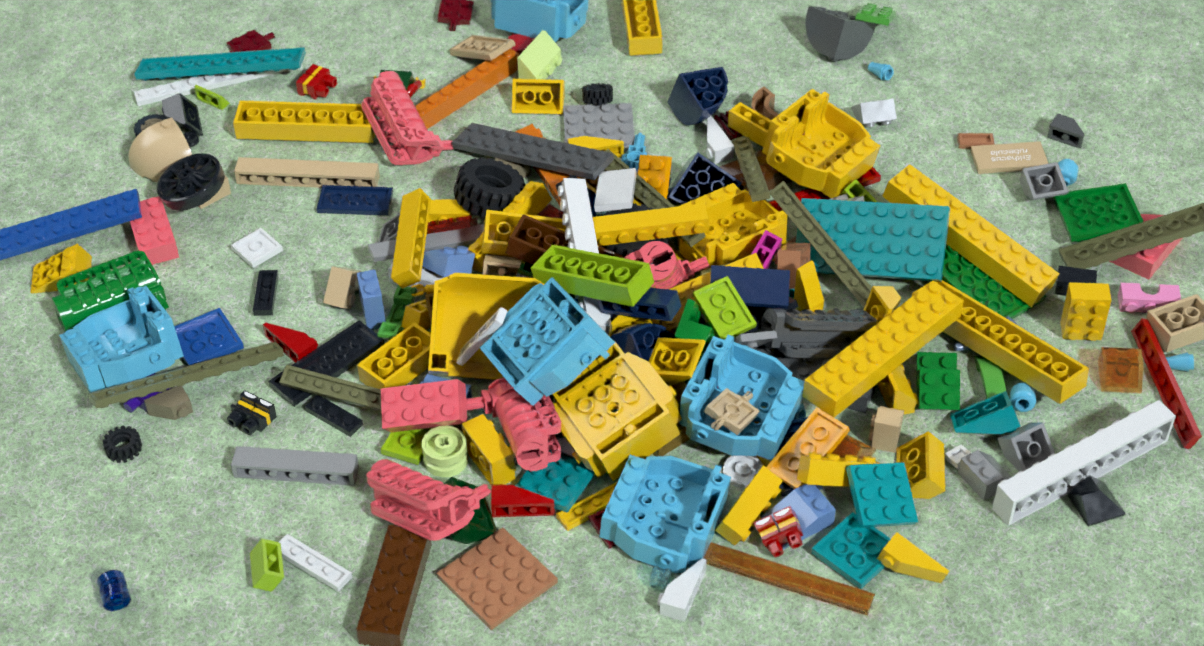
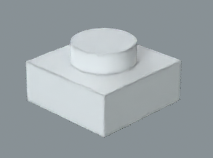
(955, 455)

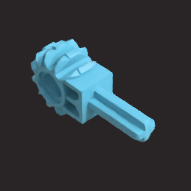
(632, 156)

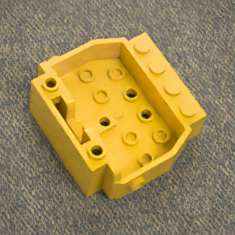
(819, 145)
(733, 226)
(639, 427)

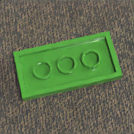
(873, 14)

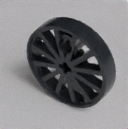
(181, 192)

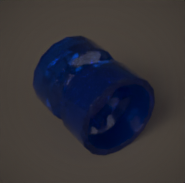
(113, 590)

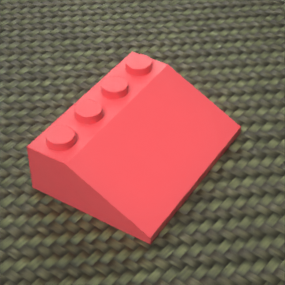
(1149, 260)

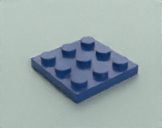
(207, 337)

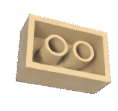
(1178, 322)

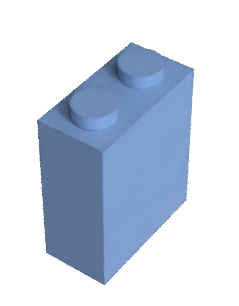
(371, 299)

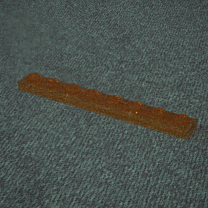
(789, 578)

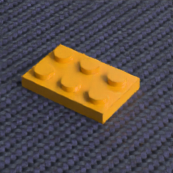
(656, 172)

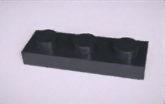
(265, 292)
(334, 415)

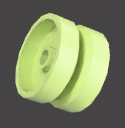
(445, 451)

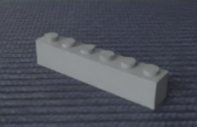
(295, 465)

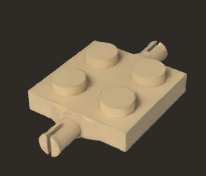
(732, 411)

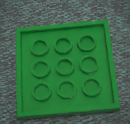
(1097, 211)

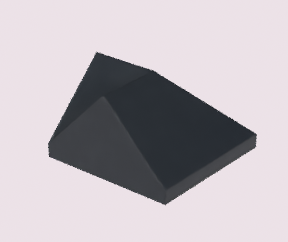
(1095, 501)

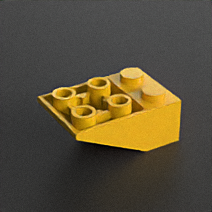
(58, 266)

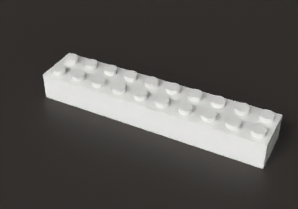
(1091, 456)

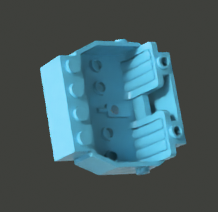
(530, 17)
(123, 342)
(544, 343)
(741, 371)
(674, 492)

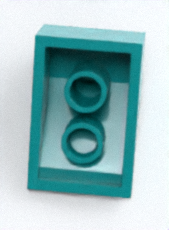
(988, 416)

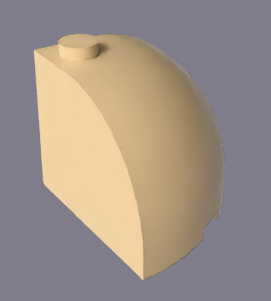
(157, 149)

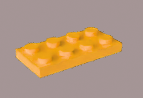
(817, 434)

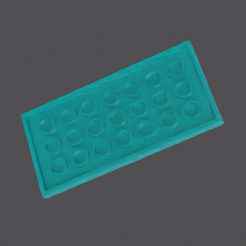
(883, 237)

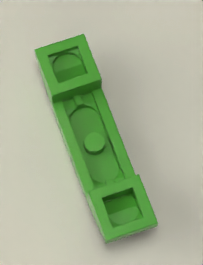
(394, 320)
(991, 376)

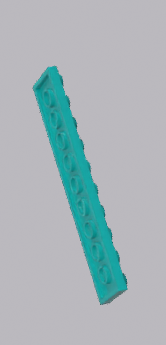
(220, 63)

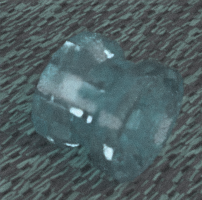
(660, 577)

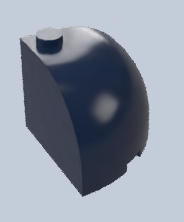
(698, 94)
(697, 179)
(640, 338)

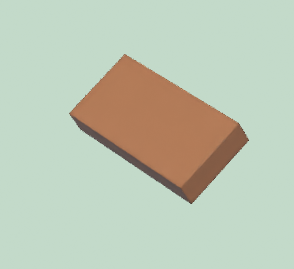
(966, 140)

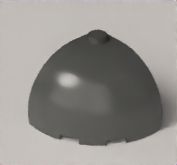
(837, 33)

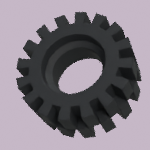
(597, 93)
(118, 436)

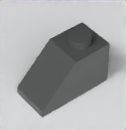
(1066, 131)

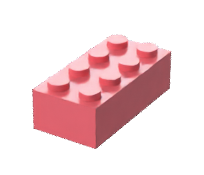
(154, 233)
(423, 405)

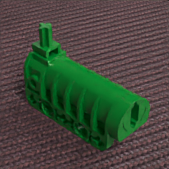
(104, 289)

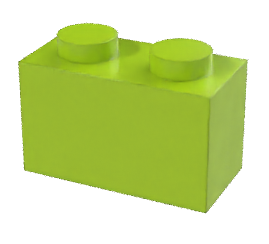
(266, 565)

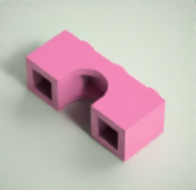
(1133, 299)

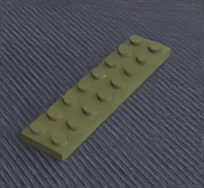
(1134, 238)

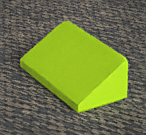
(210, 98)

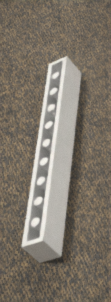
(581, 235)

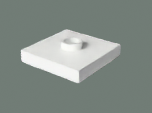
(257, 247)

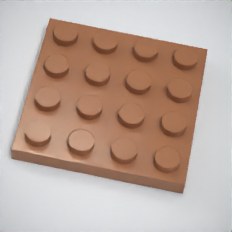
(497, 578)

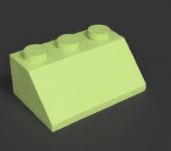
(539, 58)

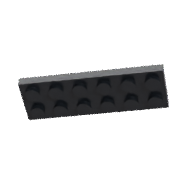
(332, 358)

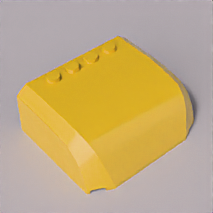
(459, 310)

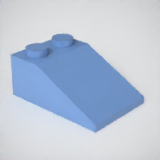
(449, 260)
(811, 508)

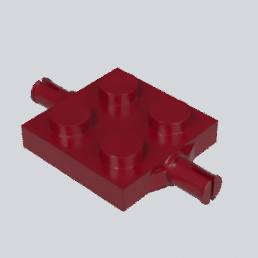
(455, 12)
(250, 42)

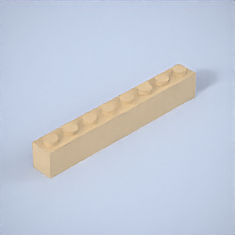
(305, 172)

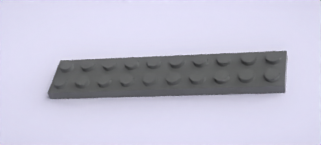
(533, 151)

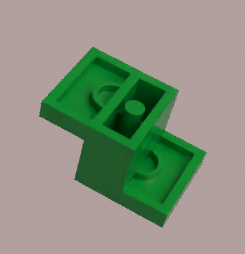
(690, 329)
(937, 381)

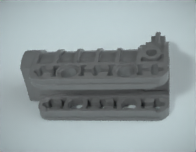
(815, 333)

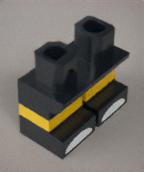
(252, 412)

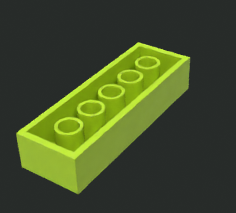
(595, 274)

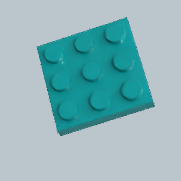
(558, 481)
(881, 495)
(852, 551)

